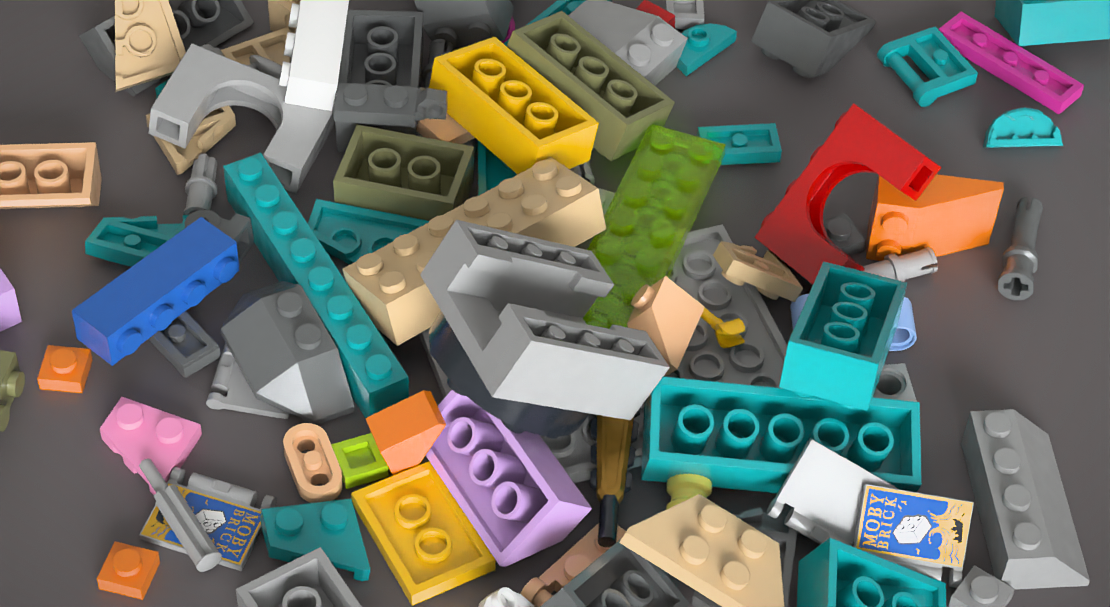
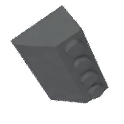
(198, 24)

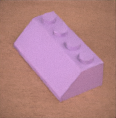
(504, 482)

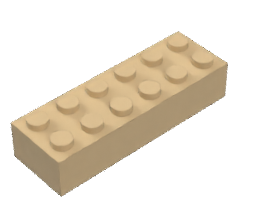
(537, 203)

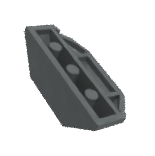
(288, 353)

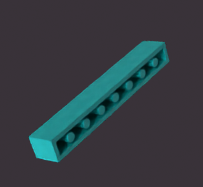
(299, 258)

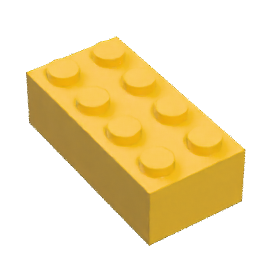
(512, 107)

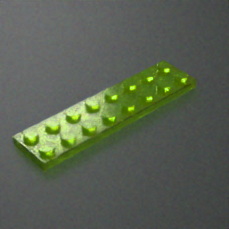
(651, 216)

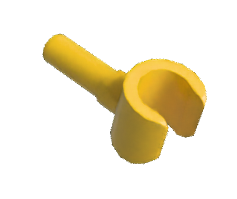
(726, 332)

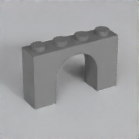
(212, 81)

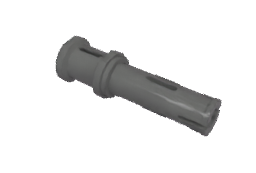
(1020, 258)

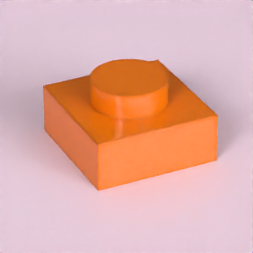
(65, 369)
(128, 570)

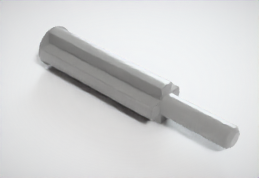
(182, 520)

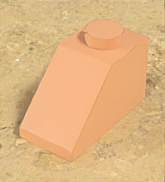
(667, 317)

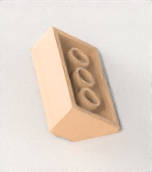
(49, 175)

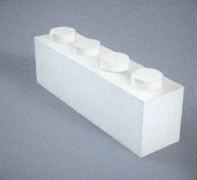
(314, 52)

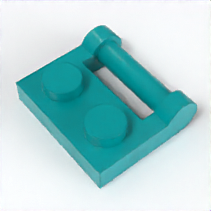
(937, 60)

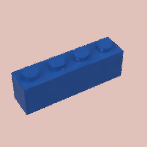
(156, 291)

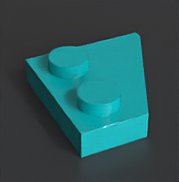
(128, 239)
(306, 527)

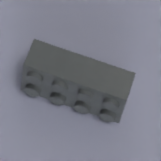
(381, 51)

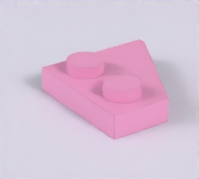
(149, 433)

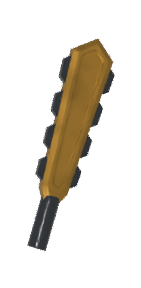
(611, 478)

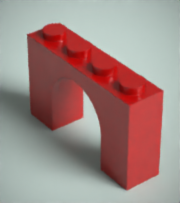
(855, 146)

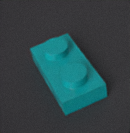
(746, 142)

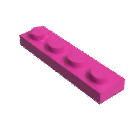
(1012, 63)

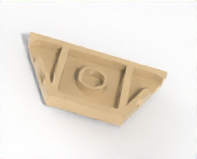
(711, 553)

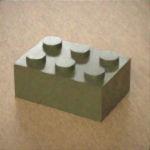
(403, 173)

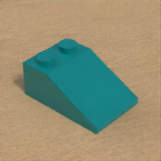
(854, 578)

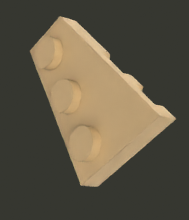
(145, 42)

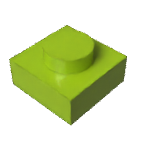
(360, 460)

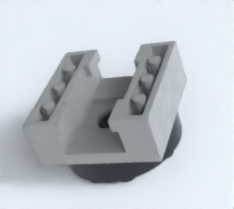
(518, 333)

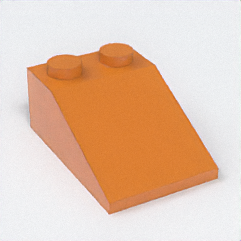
(947, 217)

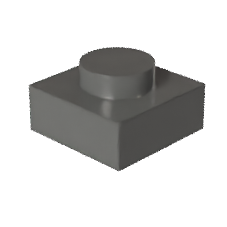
(845, 234)

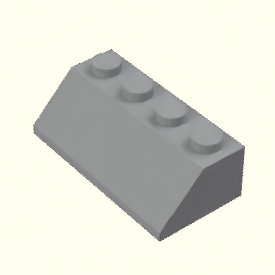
(1021, 502)

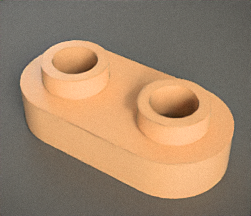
(314, 466)

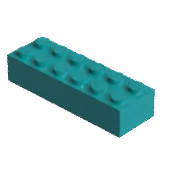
(756, 433)

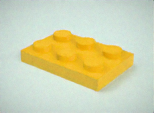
(422, 533)

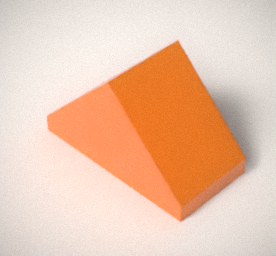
(407, 430)

